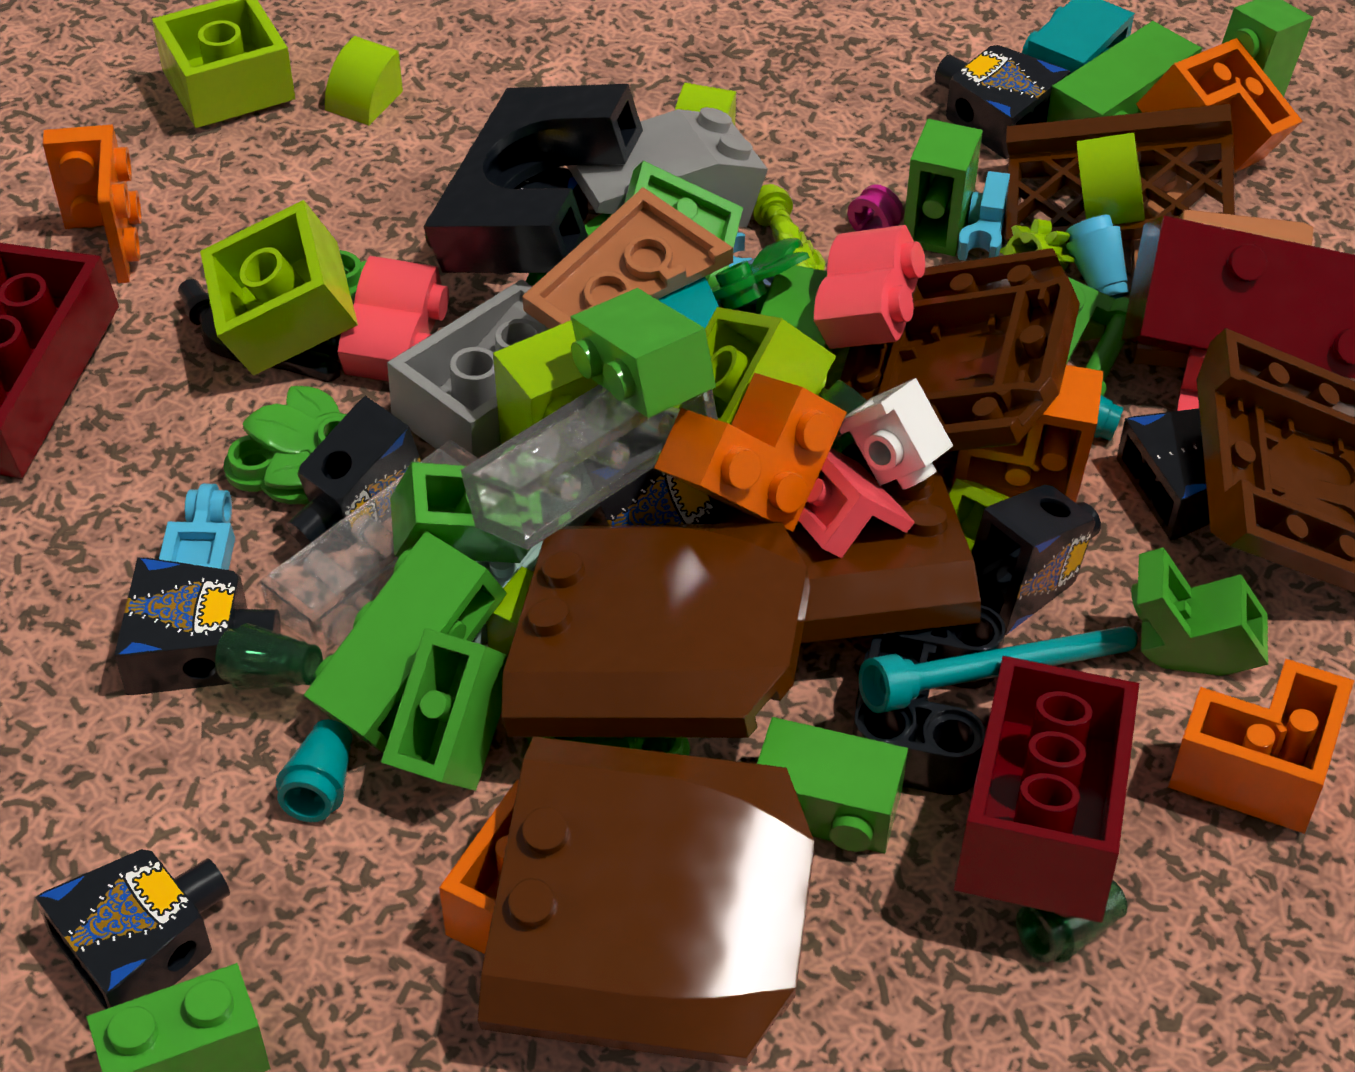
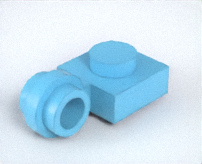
(207, 533)

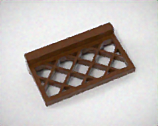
(1161, 138)

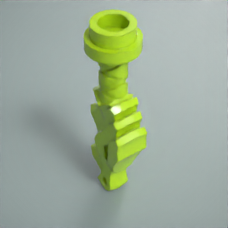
(774, 210)

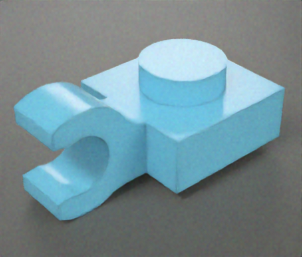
(986, 217)

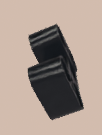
(940, 738)

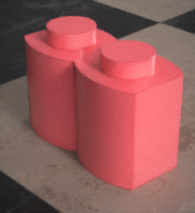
(868, 287)
(394, 312)

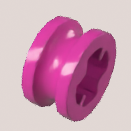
(886, 206)

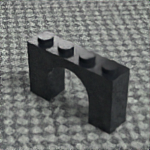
(501, 229)

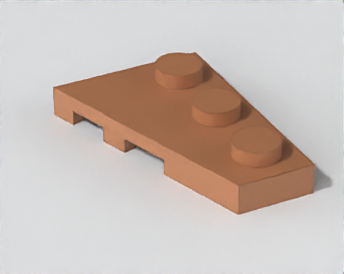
(636, 247)

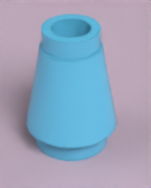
(1099, 255)

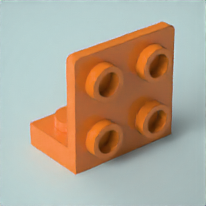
(93, 189)

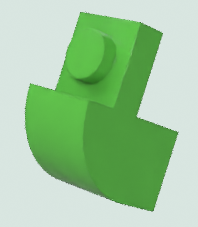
(1199, 628)

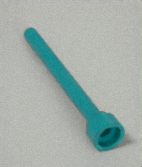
(892, 682)

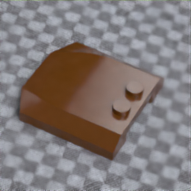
(982, 344)
(1279, 457)
(888, 576)
(656, 631)
(648, 902)

